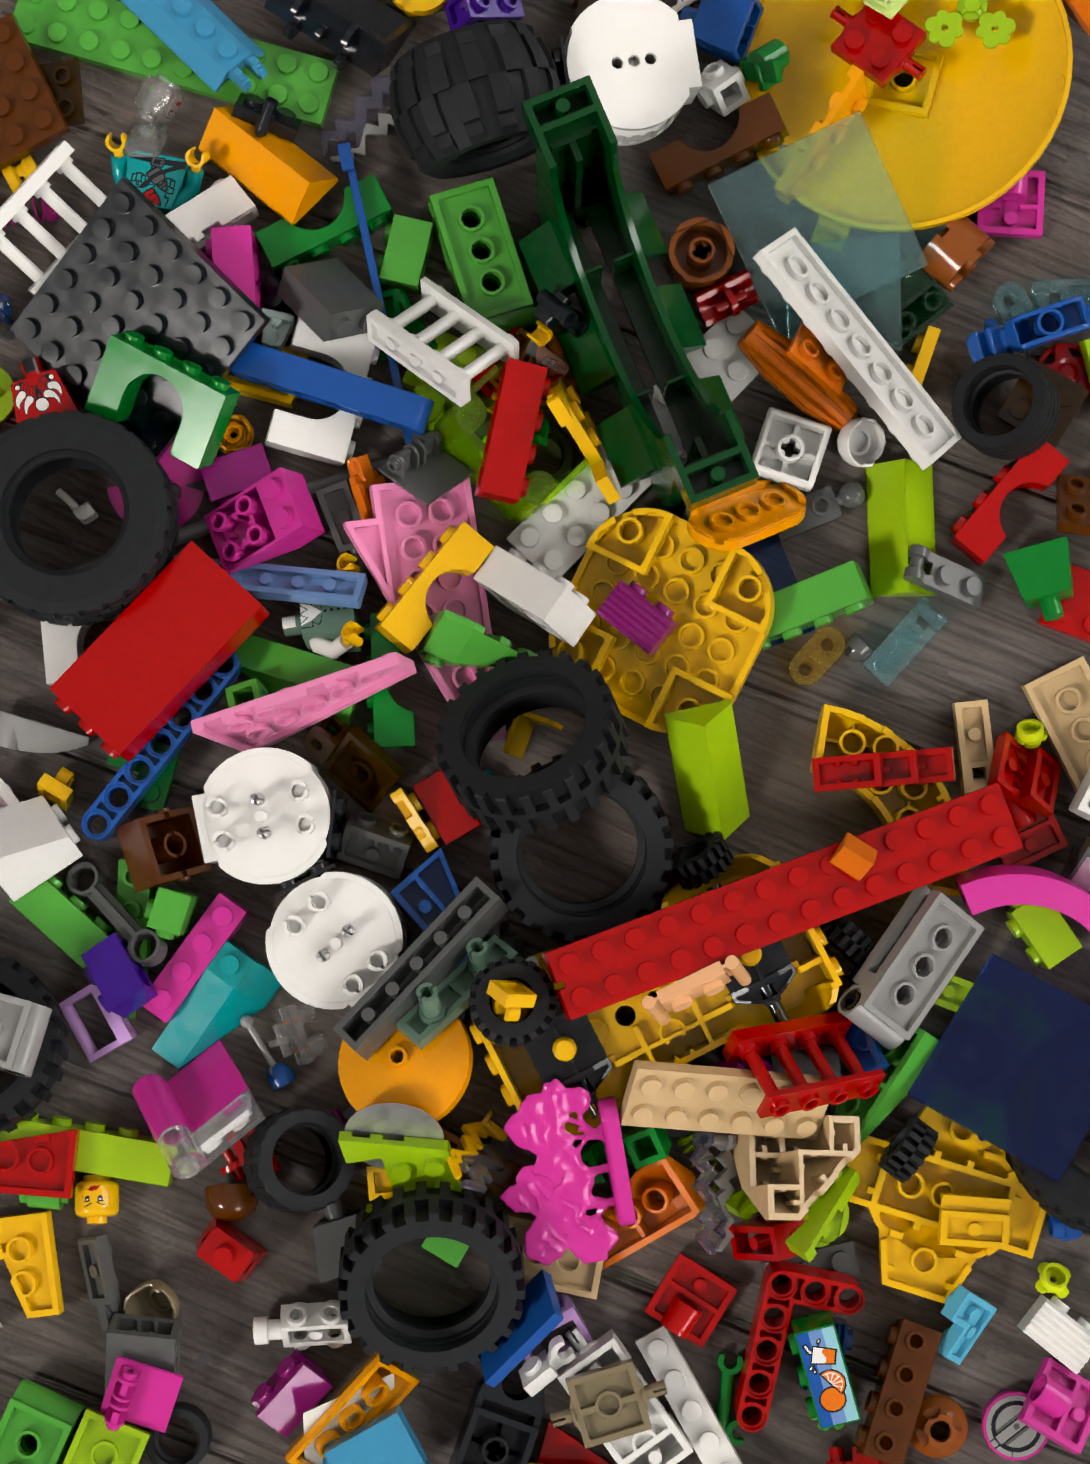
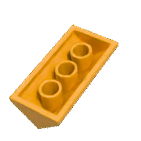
(266, 165)
(370, 1377)

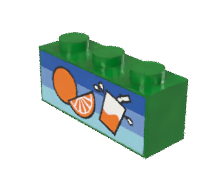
(823, 1370)

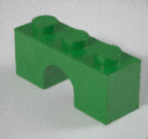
(640, 1144)

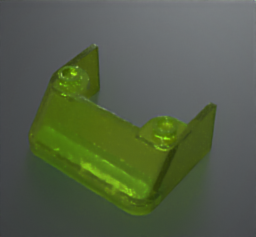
(462, 444)

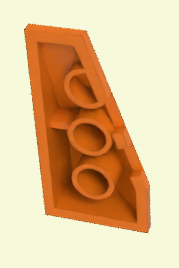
(661, 1203)

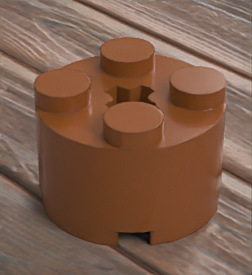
(710, 240)
(955, 252)

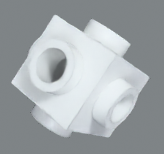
(722, 88)

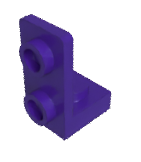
(468, 12)

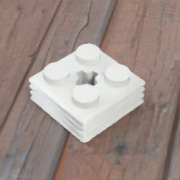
(808, 439)

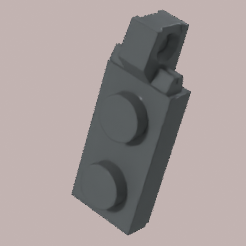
(100, 1277)

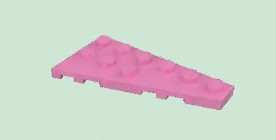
(295, 708)

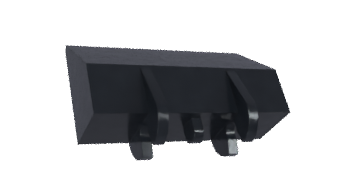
(356, 30)

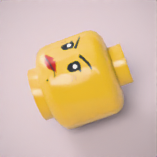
(96, 1199)

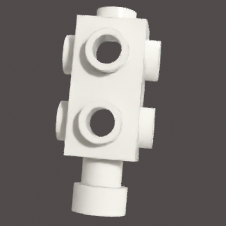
(312, 1320)

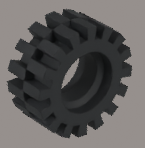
(701, 860)
(848, 940)
(908, 1149)

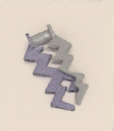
(359, 125)
(714, 1202)

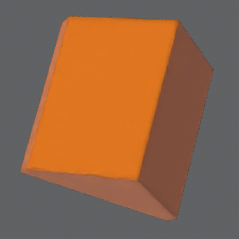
(854, 857)

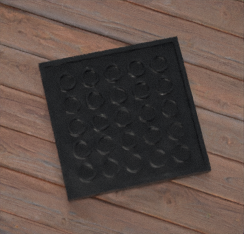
(142, 277)

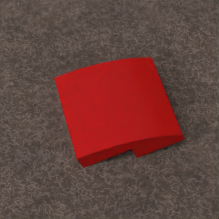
(1025, 775)

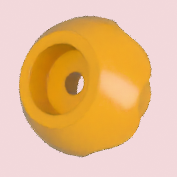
(244, 437)

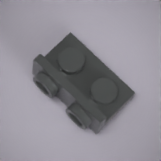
(376, 844)

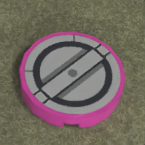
(1004, 1432)

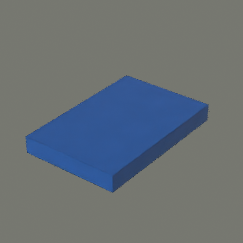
(538, 1319)

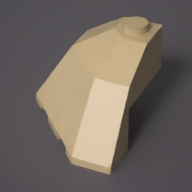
(791, 1173)

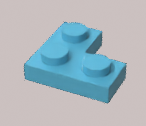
(970, 1318)

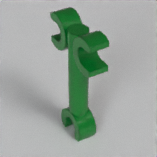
(725, 1396)

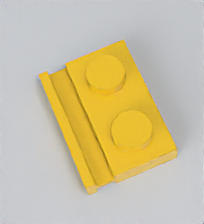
(974, 1221)

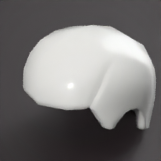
(861, 442)

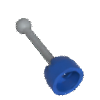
(278, 1073)

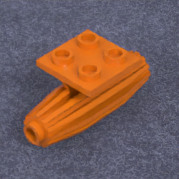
(800, 372)

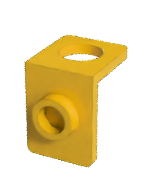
(521, 730)

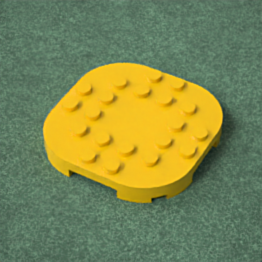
(717, 599)

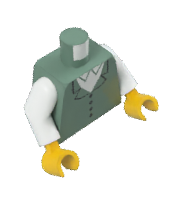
(328, 628)

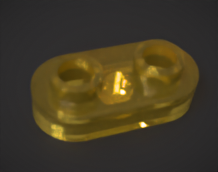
(816, 657)

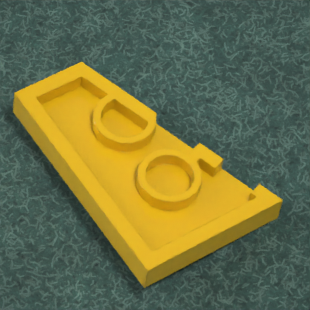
(32, 1261)

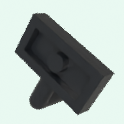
(266, 116)

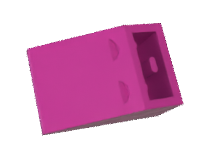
(264, 521)

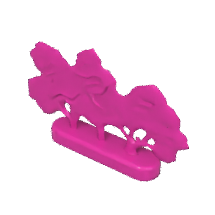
(559, 1183)

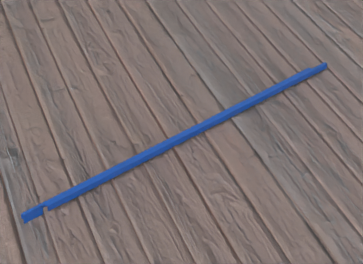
(348, 165)

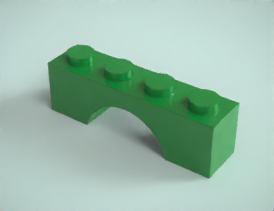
(290, 244)
(391, 723)

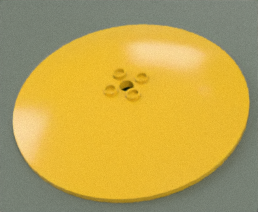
(957, 131)

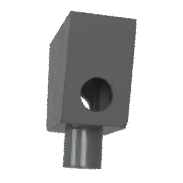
(330, 1237)

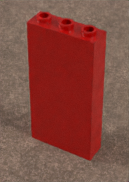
(158, 652)

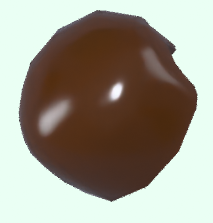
(230, 1201)

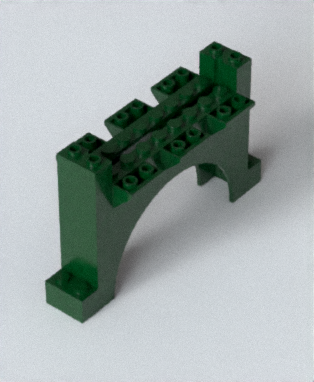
(581, 168)

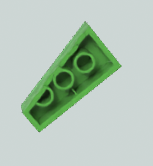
(819, 601)

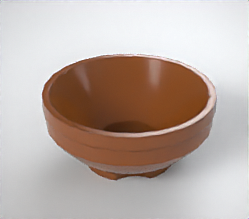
(939, 1408)

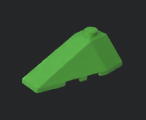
(462, 643)
(286, 666)
(905, 1065)

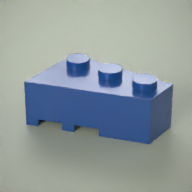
(427, 891)

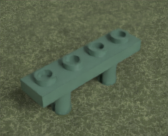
(448, 1000)

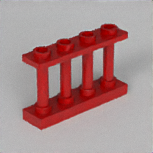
(802, 1034)

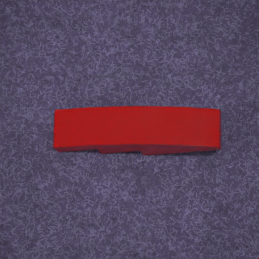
(883, 769)

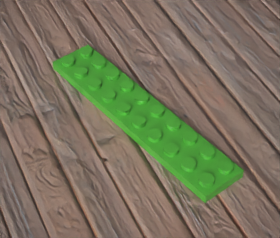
(116, 39)

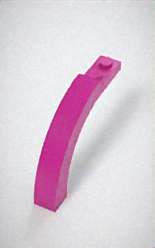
(1021, 884)

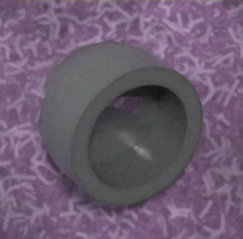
(856, 649)

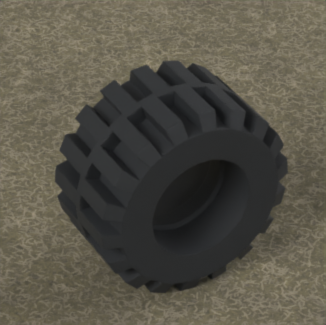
(535, 1024)

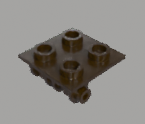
(66, 87)

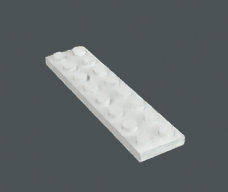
(857, 348)

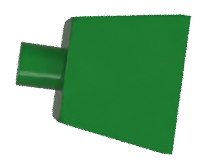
(1043, 575)

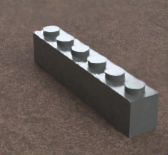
(426, 960)

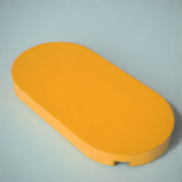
(747, 516)

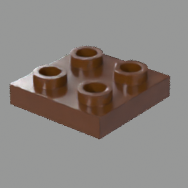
(1073, 504)

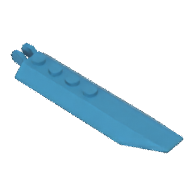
(202, 39)

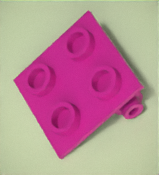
(140, 1395)

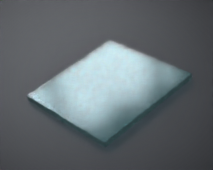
(838, 201)

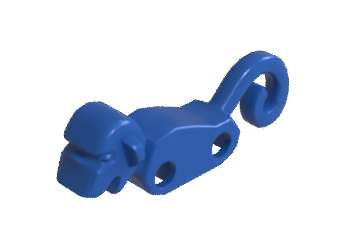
(1030, 329)

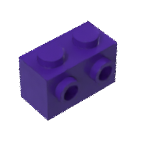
(118, 977)

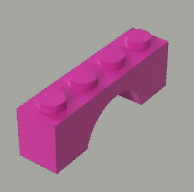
(194, 955)

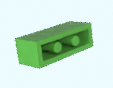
(63, 918)

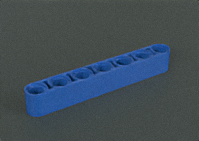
(334, 388)
(156, 761)

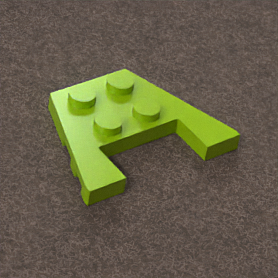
(404, 1160)
(818, 1217)

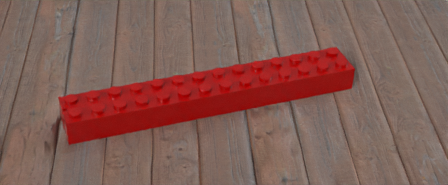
(779, 903)

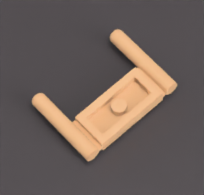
(705, 981)

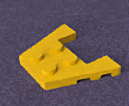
(566, 408)

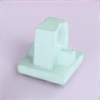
(278, 329)

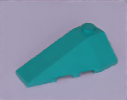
(226, 991)

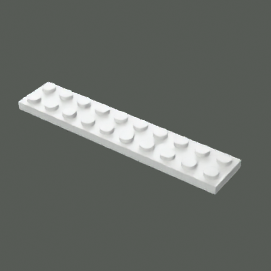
(563, 526)

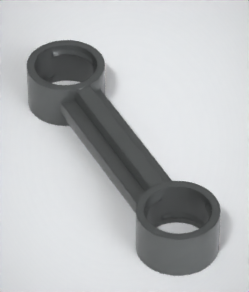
(116, 914)

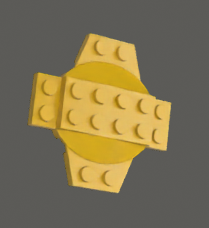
(910, 1210)

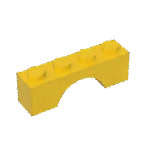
(407, 618)

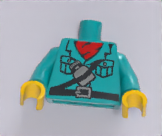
(162, 179)

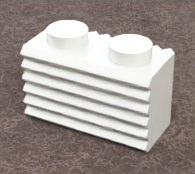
(1058, 1332)

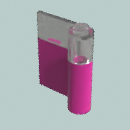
(197, 1110)

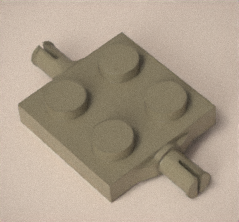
(608, 1403)

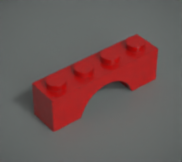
(982, 531)

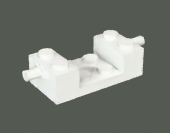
(660, 1445)

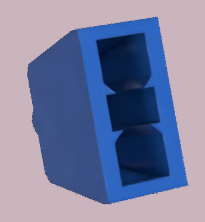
(725, 26)

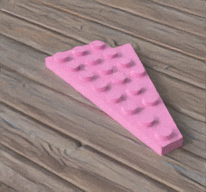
(397, 541)

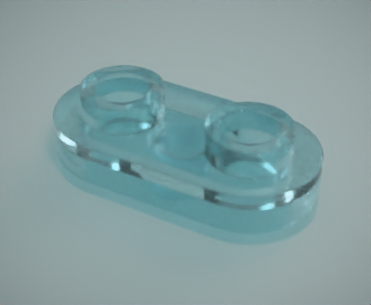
(1020, 297)

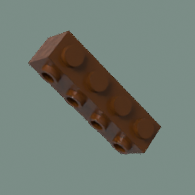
(898, 1392)

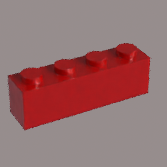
(512, 431)

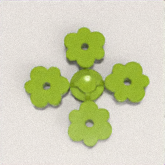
(970, 11)

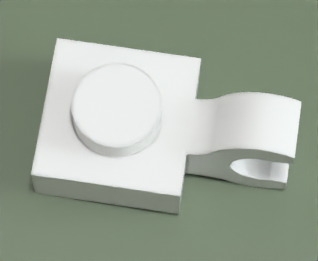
(542, 1369)

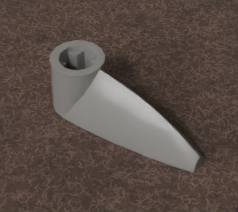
(35, 736)

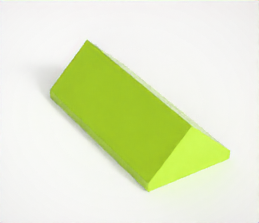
(897, 517)
(708, 768)

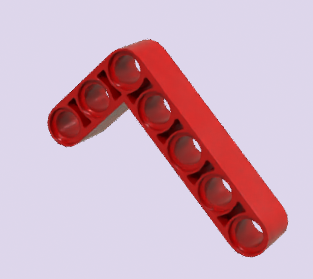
(776, 1328)

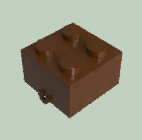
(162, 848)

